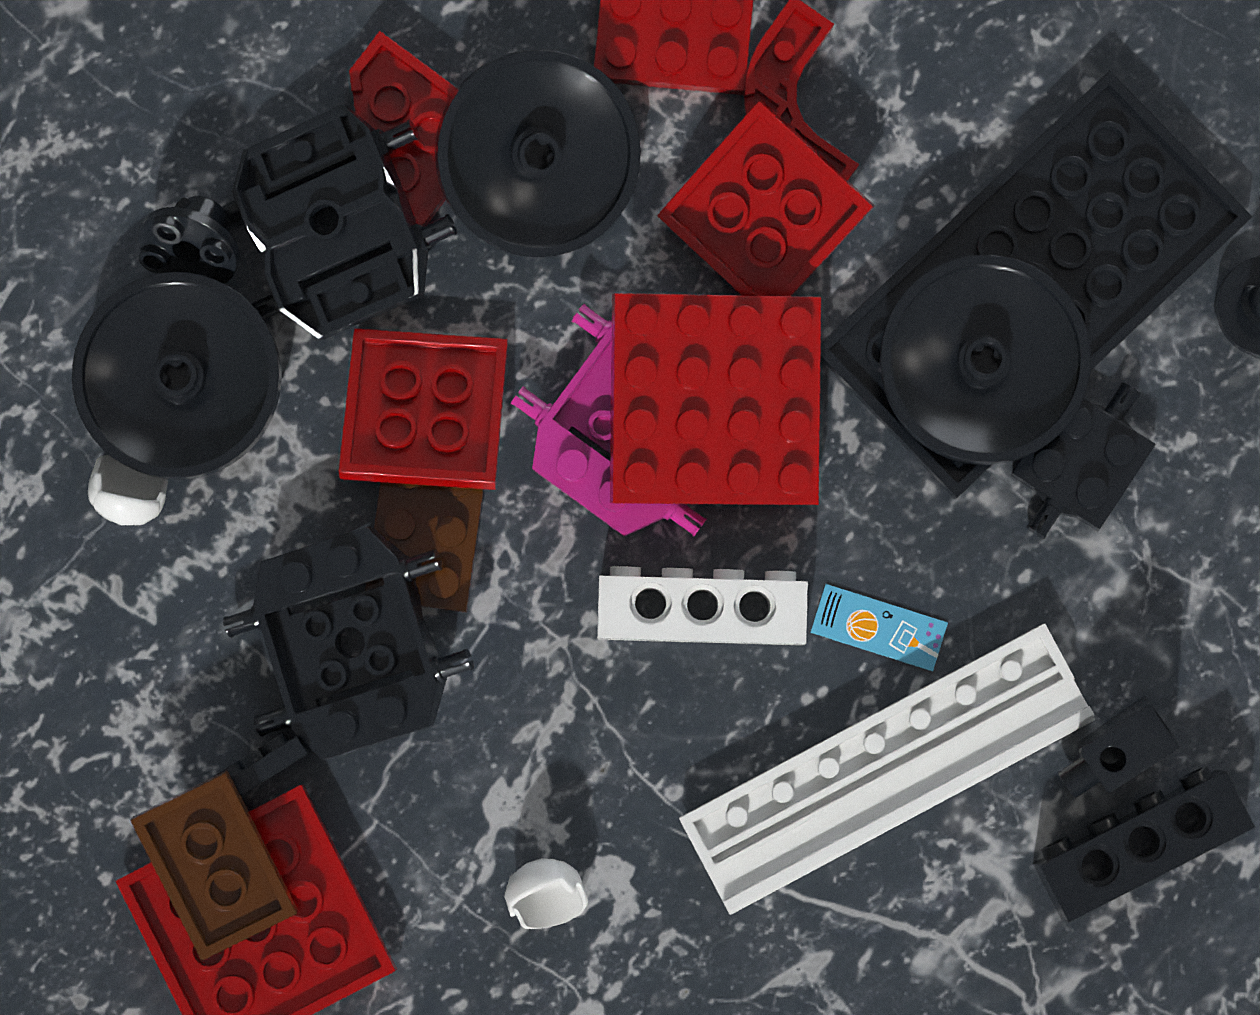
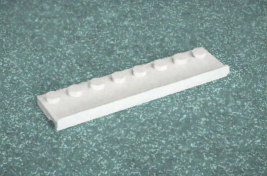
(887, 768)

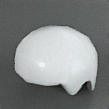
(124, 493)
(545, 894)

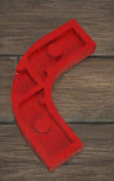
(777, 70)

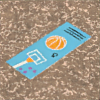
(879, 627)

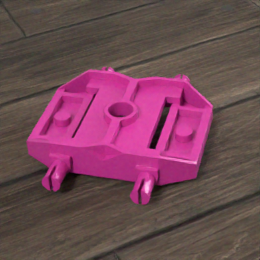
(574, 464)

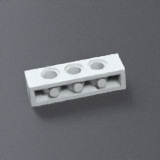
(782, 625)

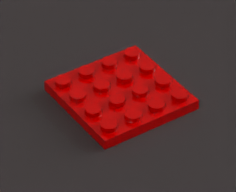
(715, 399)
(291, 966)

